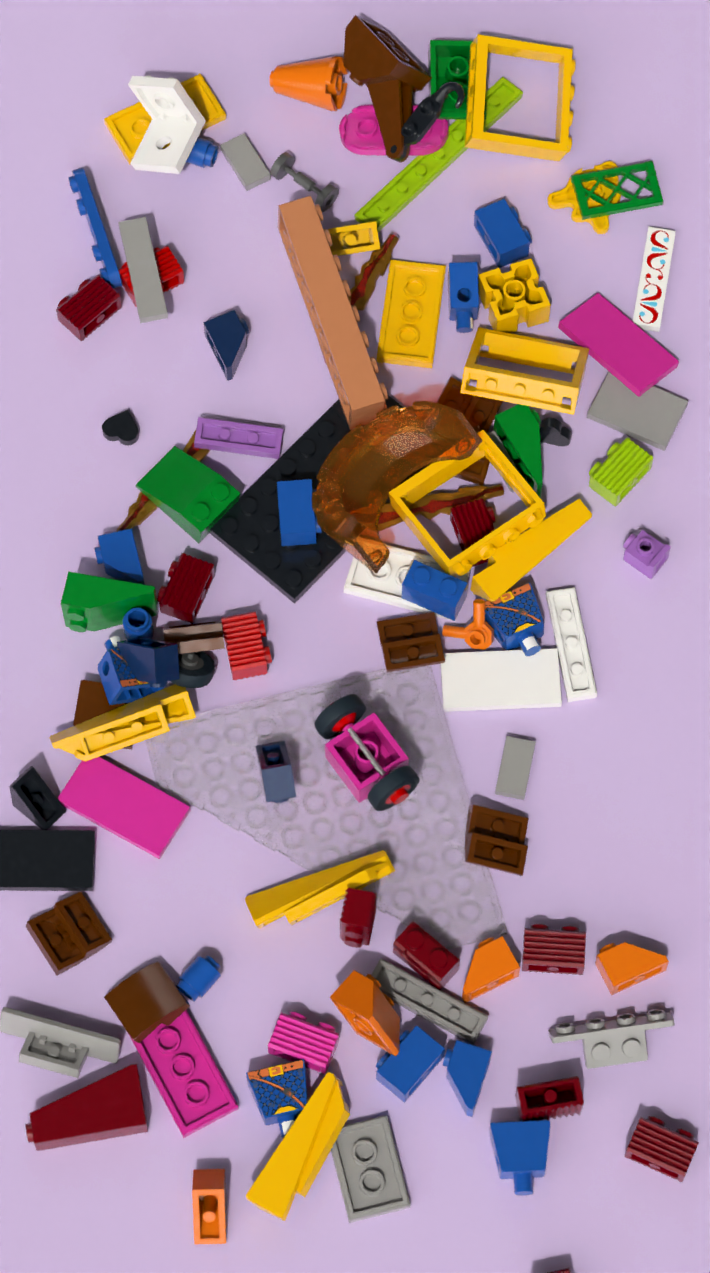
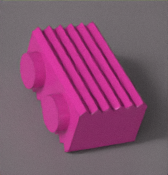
(298, 1040)

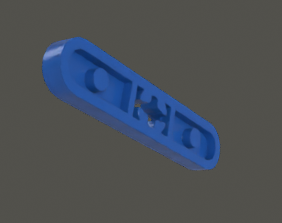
(87, 207)

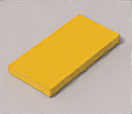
(132, 122)
(411, 314)

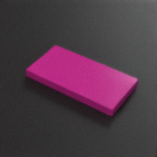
(618, 344)
(124, 805)
(186, 1075)

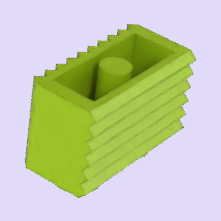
(620, 471)

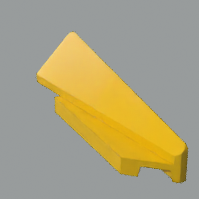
(530, 548)
(126, 724)
(316, 891)
(301, 1150)

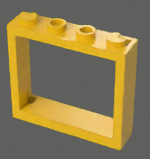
(480, 140)
(523, 387)
(442, 471)

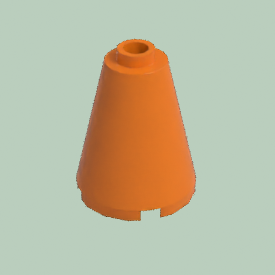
(312, 82)

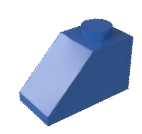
(120, 556)
(467, 1072)

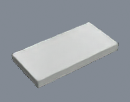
(387, 583)
(500, 680)

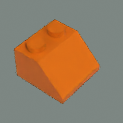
(369, 1011)

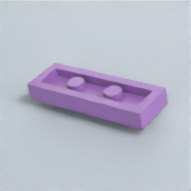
(238, 438)

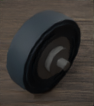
(195, 670)

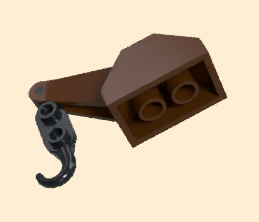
(391, 78)

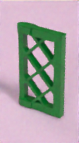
(608, 208)

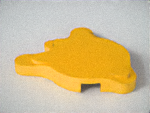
(567, 198)

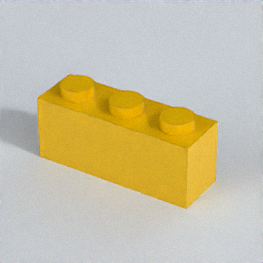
(354, 239)

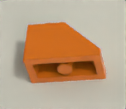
(628, 965)
(490, 968)
(209, 1206)

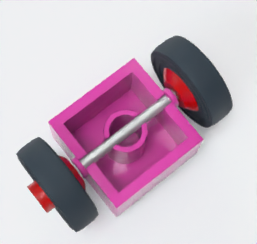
(365, 754)

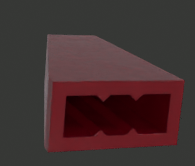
(93, 1113)

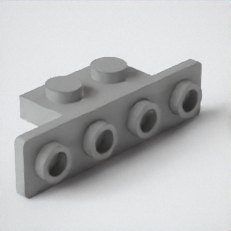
(613, 1040)
(57, 1044)

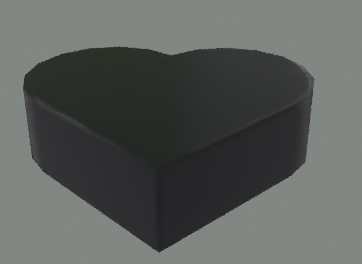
(121, 428)
(554, 432)

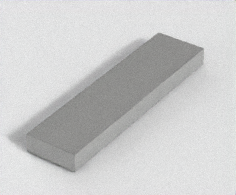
(143, 270)
(429, 1002)

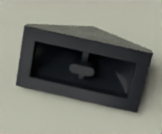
(35, 799)

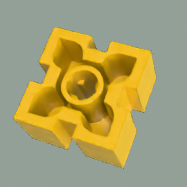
(514, 297)

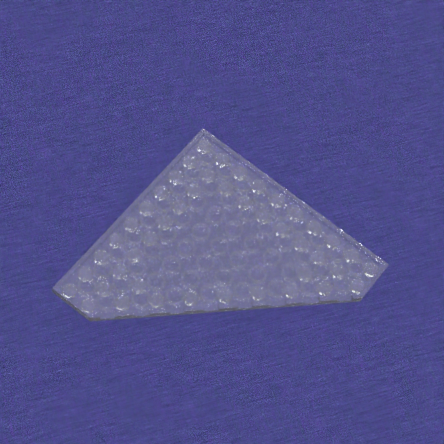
(217, 770)

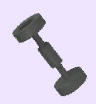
(283, 166)

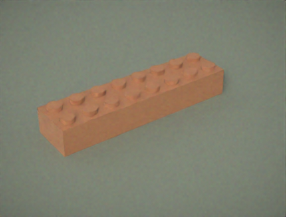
(331, 311)

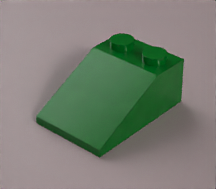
(450, 63)
(520, 435)
(188, 492)
(102, 602)

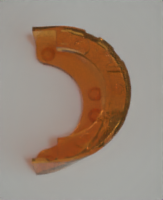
(374, 462)

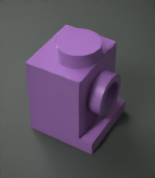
(647, 561)

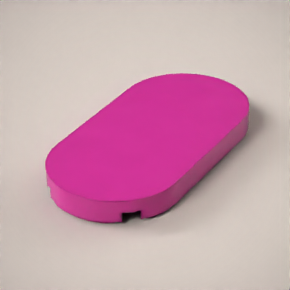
(363, 136)

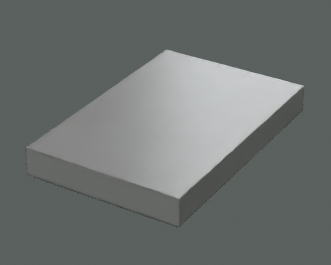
(646, 418)
(369, 1170)

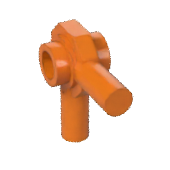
(477, 633)

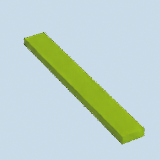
(427, 168)

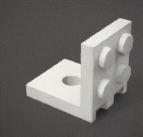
(173, 122)

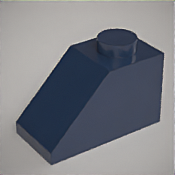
(227, 340)
(151, 660)
(276, 772)

